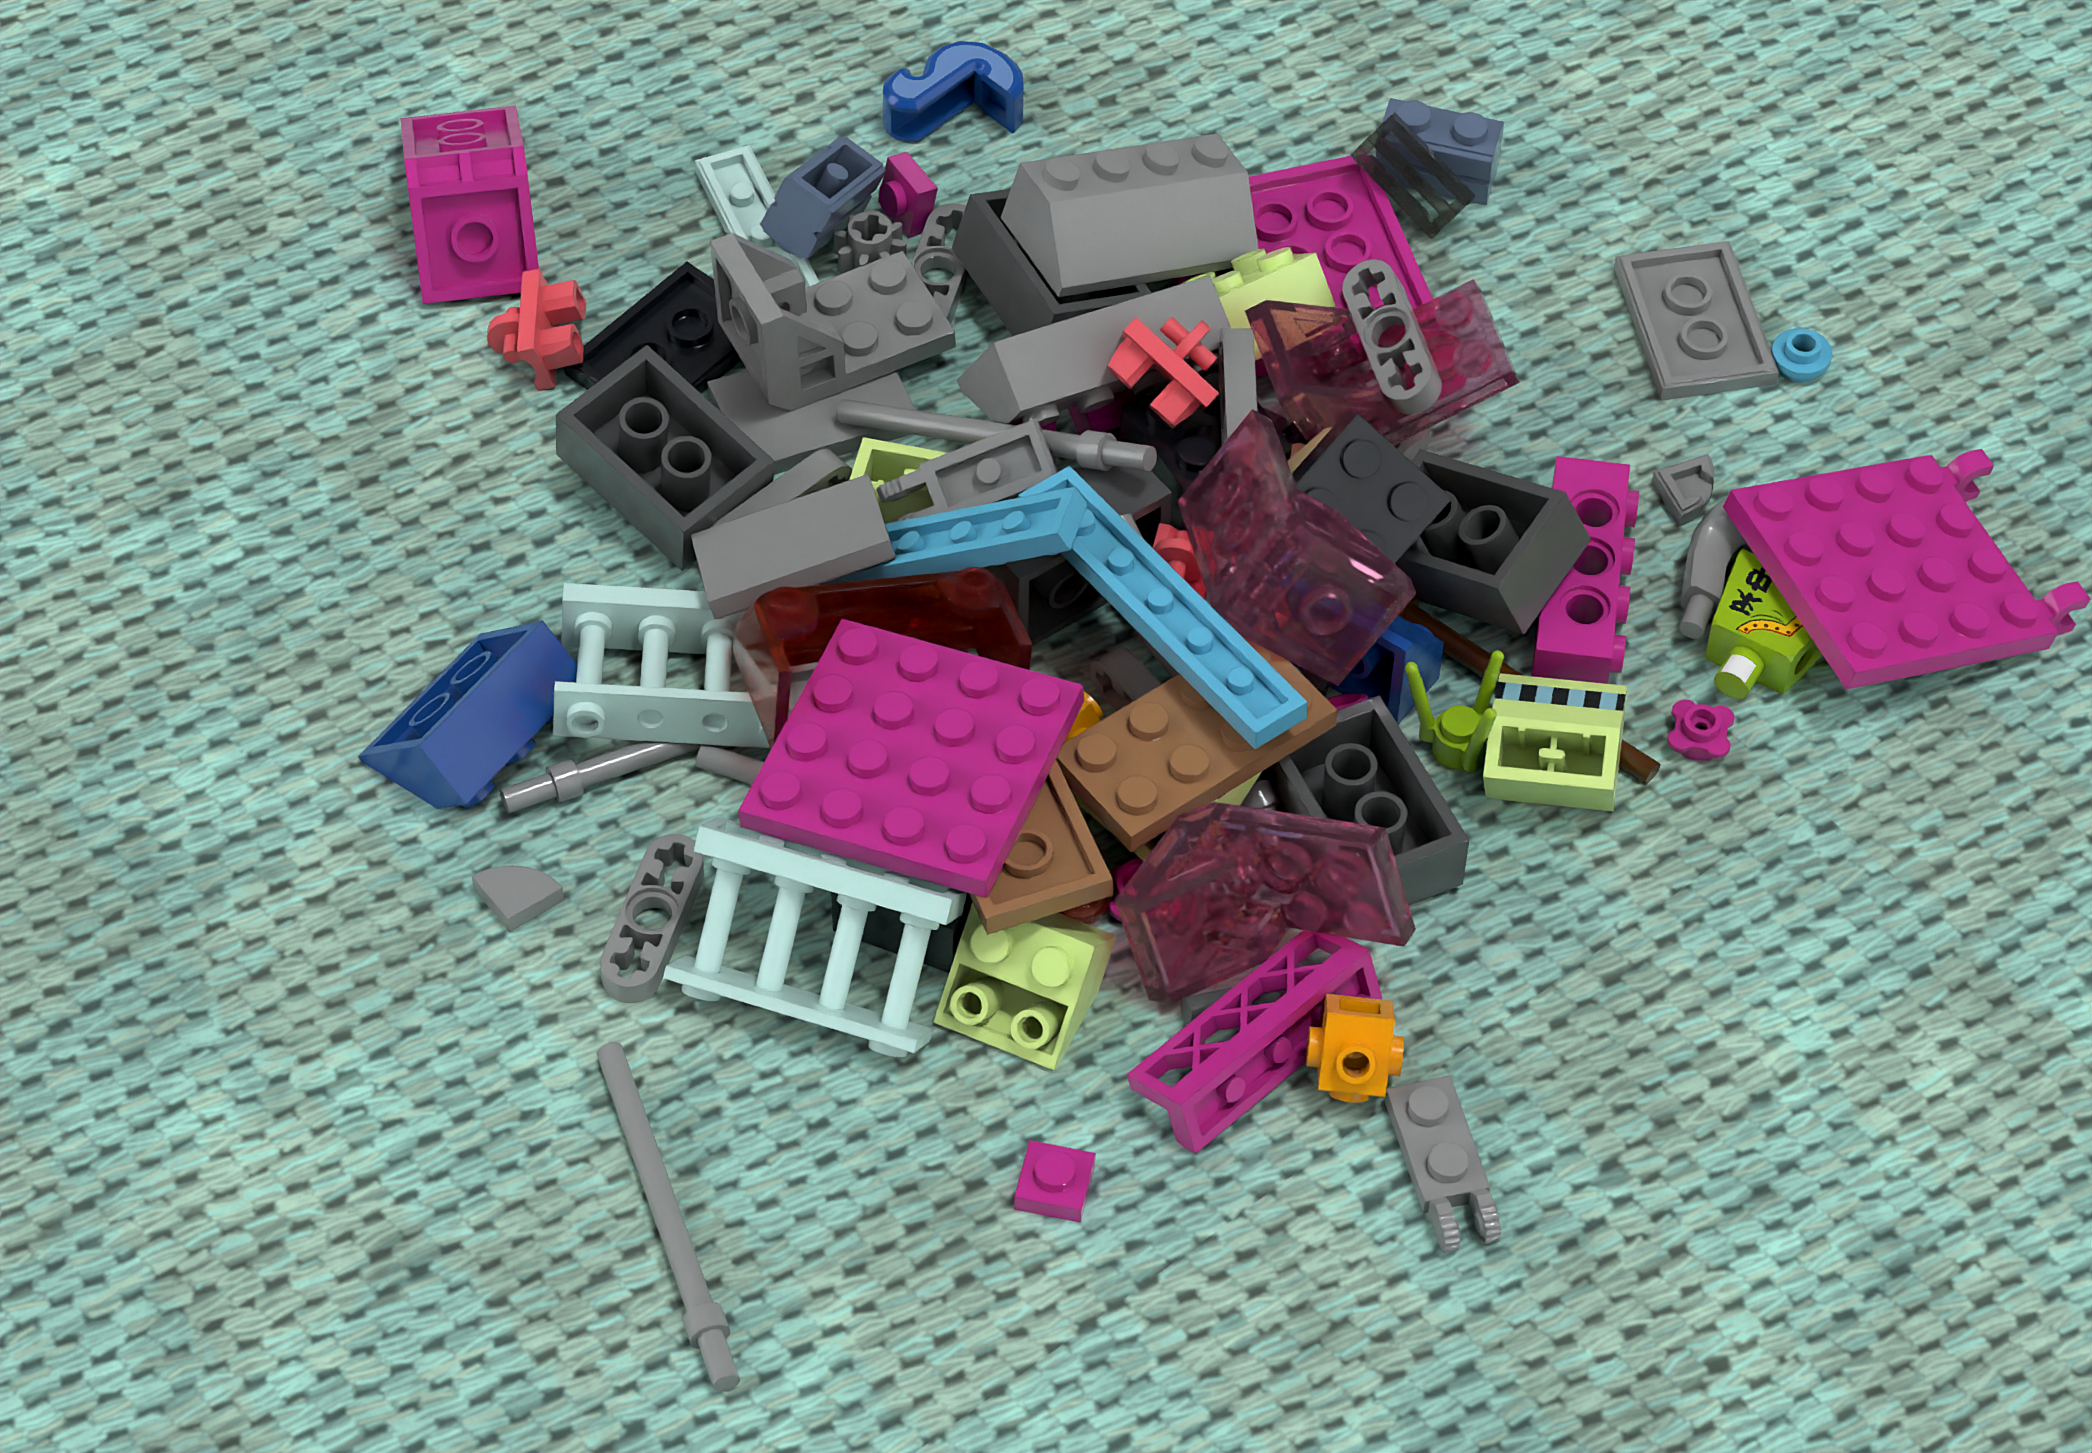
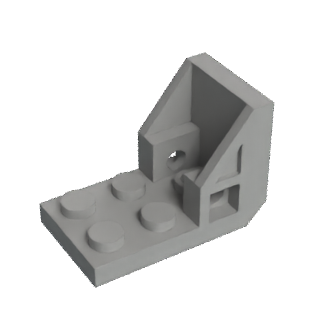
(826, 335)

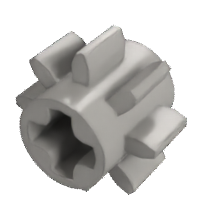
(867, 240)

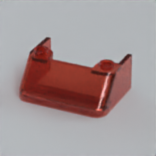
(942, 608)

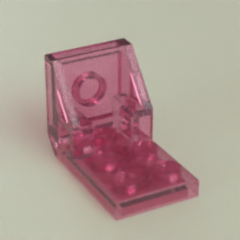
(1325, 371)
(1285, 562)
(1236, 881)

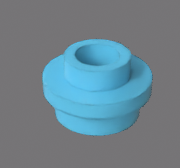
(1800, 365)

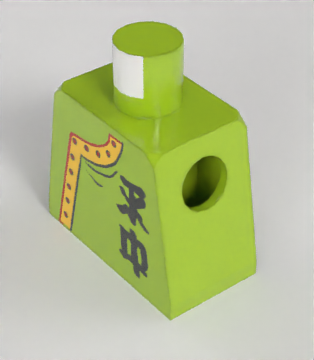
(1757, 634)

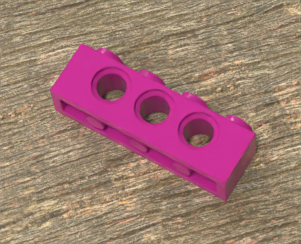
(1578, 621)

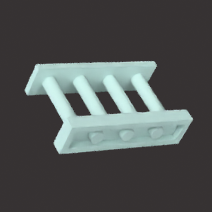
(657, 624)
(859, 890)

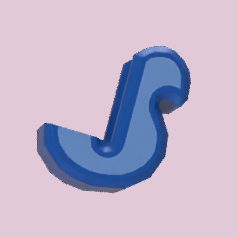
(949, 84)

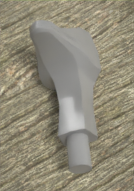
(1711, 551)

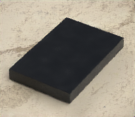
(676, 322)

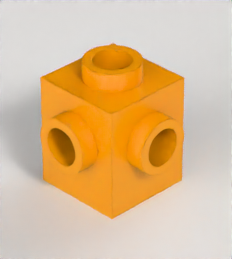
(1355, 1048)

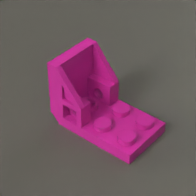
(469, 203)

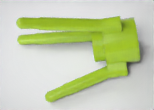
(1460, 730)

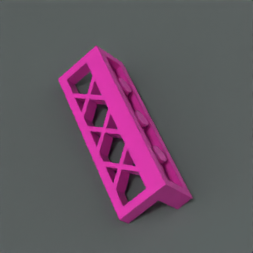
(1271, 1040)

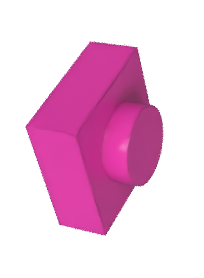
(907, 193)
(1054, 1181)

